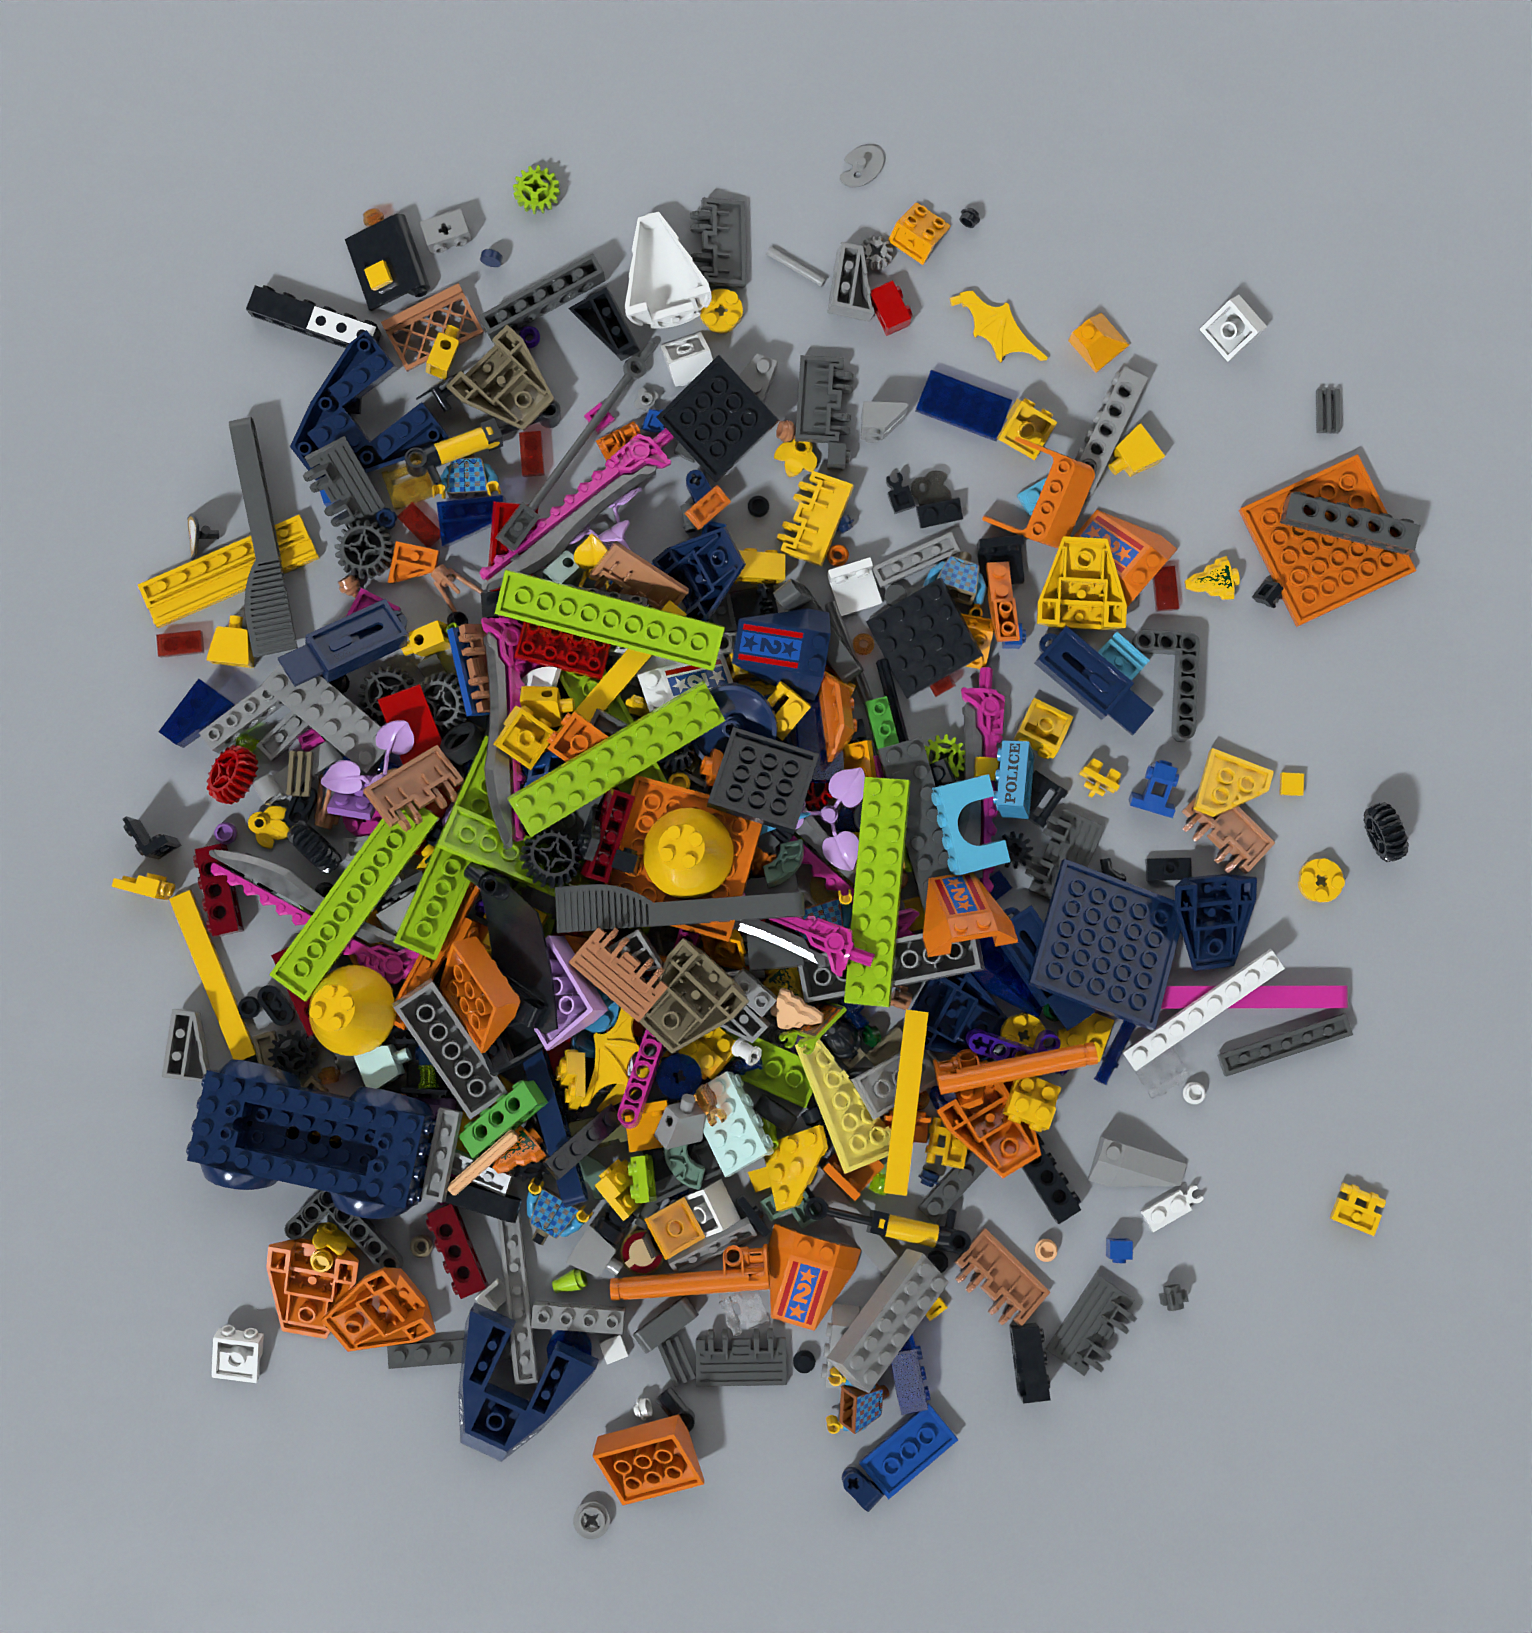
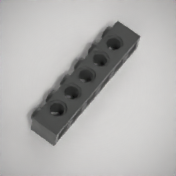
(543, 296)
(1406, 530)

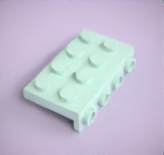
(741, 1136)

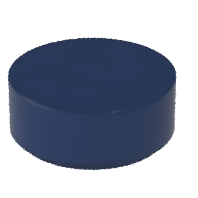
(491, 258)

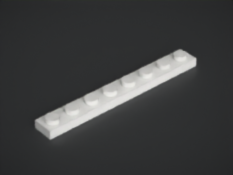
(1203, 1009)

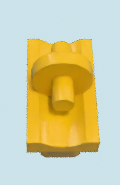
(1091, 773)

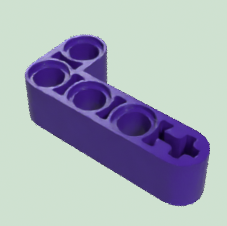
(1010, 1047)

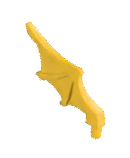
(996, 326)
(612, 1056)

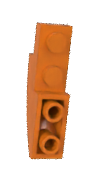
(1001, 602)

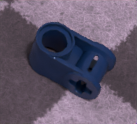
(699, 491)
(863, 1491)

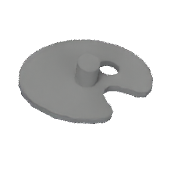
(865, 160)

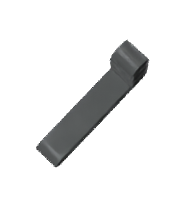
(797, 597)
(1180, 675)
(349, 1226)

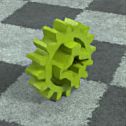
(545, 193)
(937, 749)

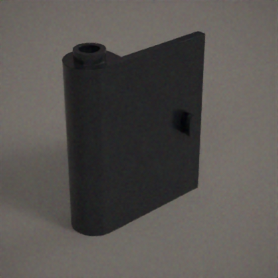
(394, 244)

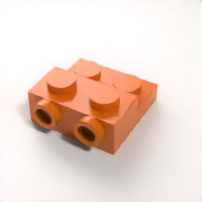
(574, 737)

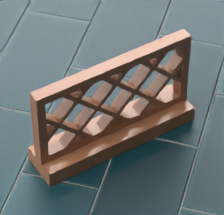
(424, 309)

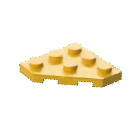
(1229, 783)
(795, 1165)

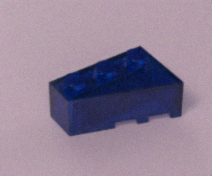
(465, 518)
(194, 713)
(909, 1379)

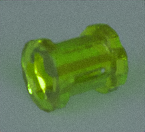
(427, 1076)

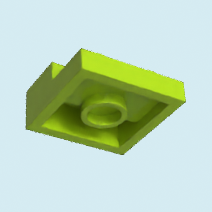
(643, 1176)

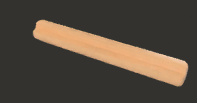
(483, 1162)

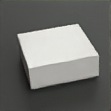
(613, 1349)

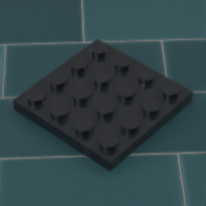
(717, 418)
(924, 638)
(763, 780)

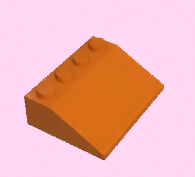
(478, 992)
(649, 1460)

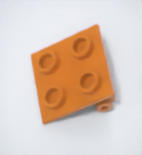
(617, 439)

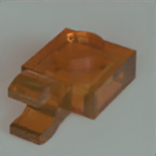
(707, 1101)

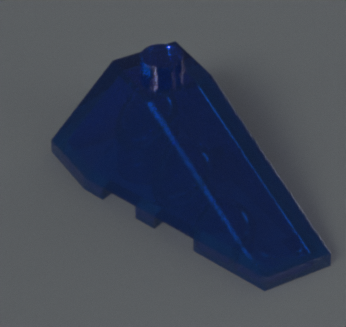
(1003, 980)

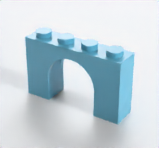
(962, 855)

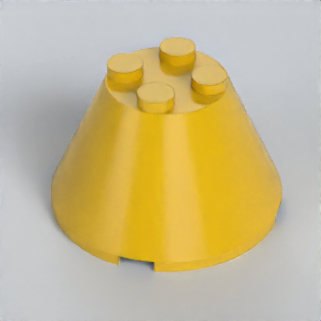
(688, 853)
(352, 1010)

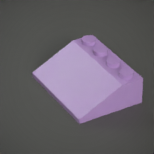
(576, 998)

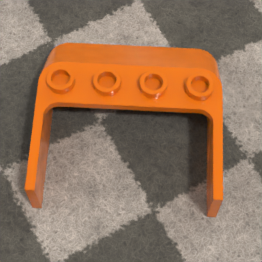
(1058, 501)

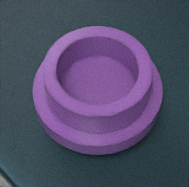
(225, 833)

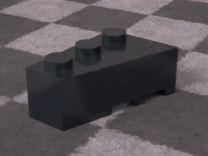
(607, 323)
(1030, 1363)

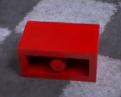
(890, 308)

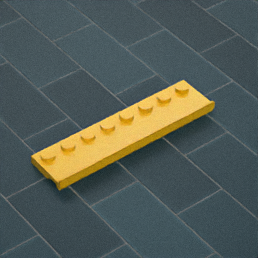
(220, 574)

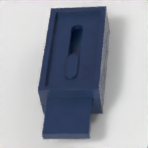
(347, 644)
(1092, 679)
(1022, 954)

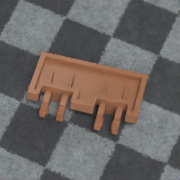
(636, 577)
(478, 664)
(415, 783)
(1233, 828)
(617, 975)
(1005, 1278)

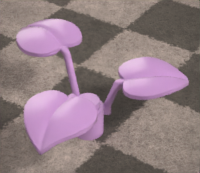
(617, 531)
(345, 775)
(848, 788)

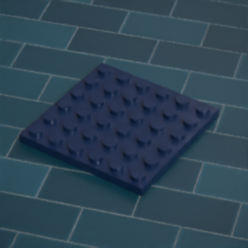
(1106, 945)

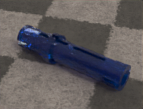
(1114, 1053)

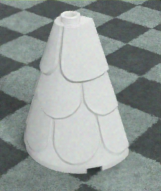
(663, 279)

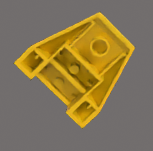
(1082, 588)

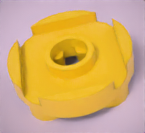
(730, 319)
(1333, 883)
(1022, 1022)

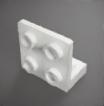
(854, 587)

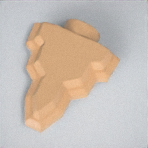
(793, 1011)

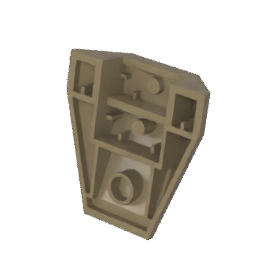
(505, 382)
(697, 998)

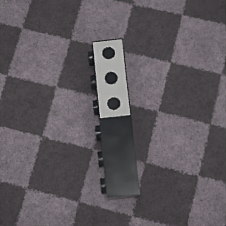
(307, 317)

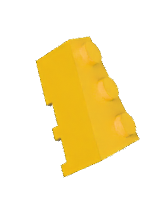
(762, 567)

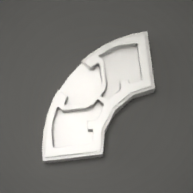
(542, 676)

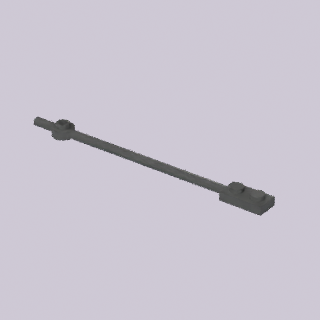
(525, 516)

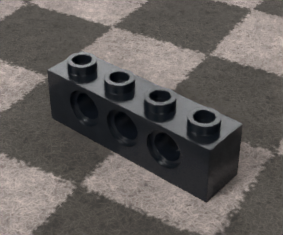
(1061, 1209)

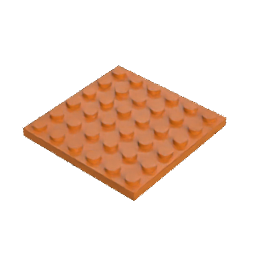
(1318, 568)
(655, 800)

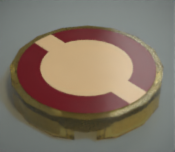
(635, 1254)

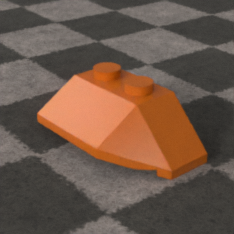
(836, 716)

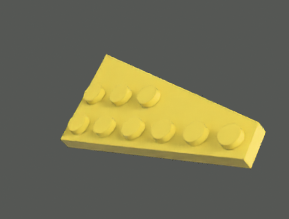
(850, 1126)

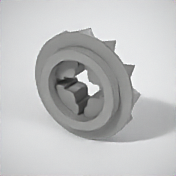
(876, 262)
(593, 1530)

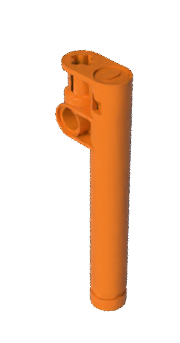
(966, 1072)
(746, 1274)

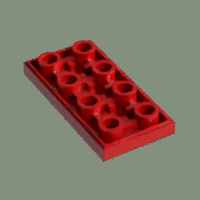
(562, 650)
(413, 708)

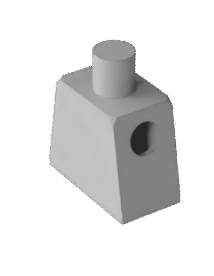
(681, 1123)
(594, 1254)

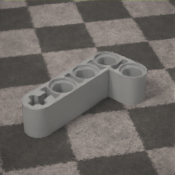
(273, 788)

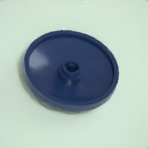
(741, 709)

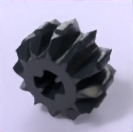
(681, 760)
(1018, 843)

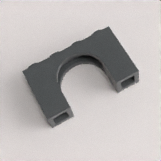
(763, 954)

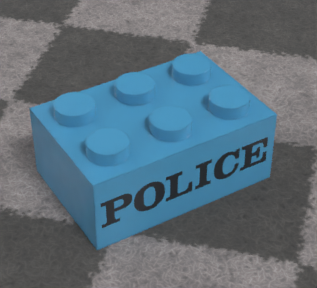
(1014, 779)

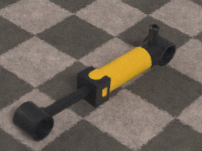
(470, 442)
(898, 1227)

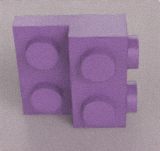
(354, 804)

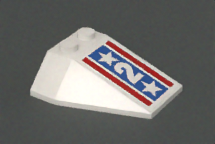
(666, 679)

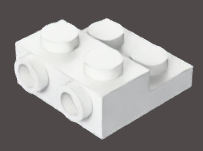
(237, 1354)

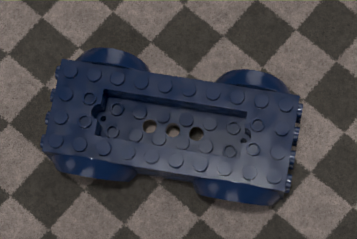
(246, 1145)

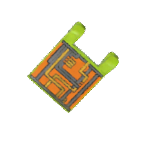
(812, 1033)

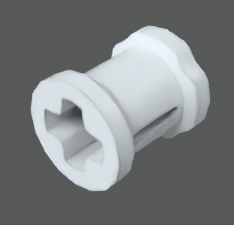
(746, 1051)

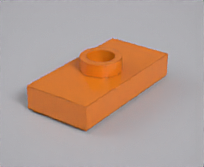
(707, 507)

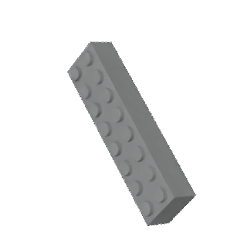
(910, 967)

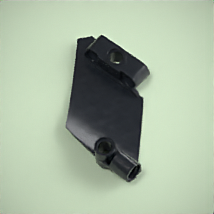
(518, 948)

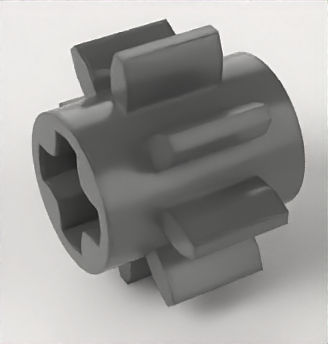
(1173, 1297)

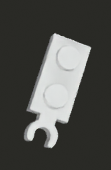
(1170, 1208)

